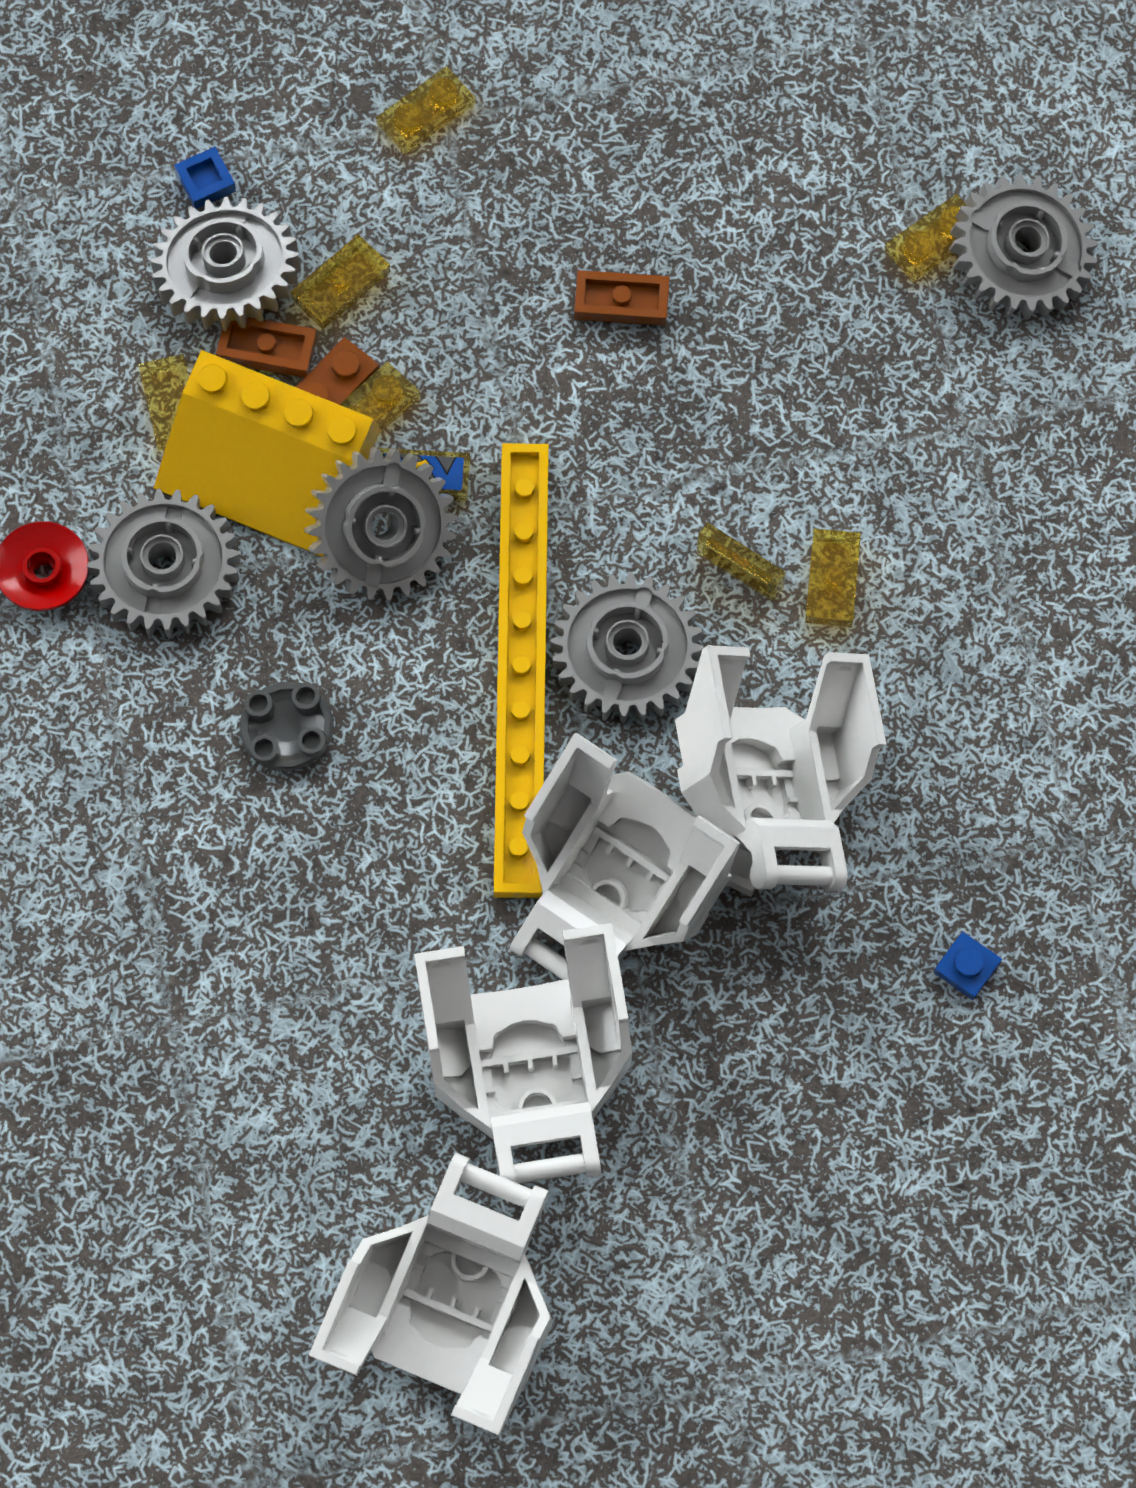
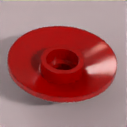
(40, 545)

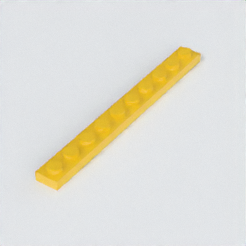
(520, 663)

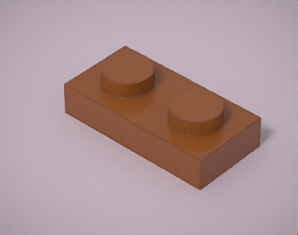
(621, 297)
(269, 346)
(339, 373)

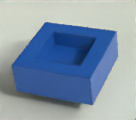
(205, 177)
(967, 965)

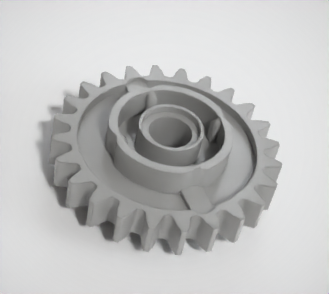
(193, 269)
(1002, 270)
(347, 516)
(163, 595)
(620, 680)

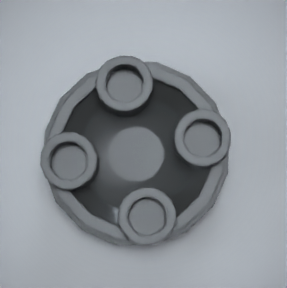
(286, 725)

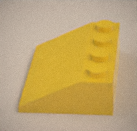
(258, 447)

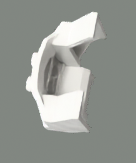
(777, 775)
(618, 857)
(533, 1057)
(448, 1298)

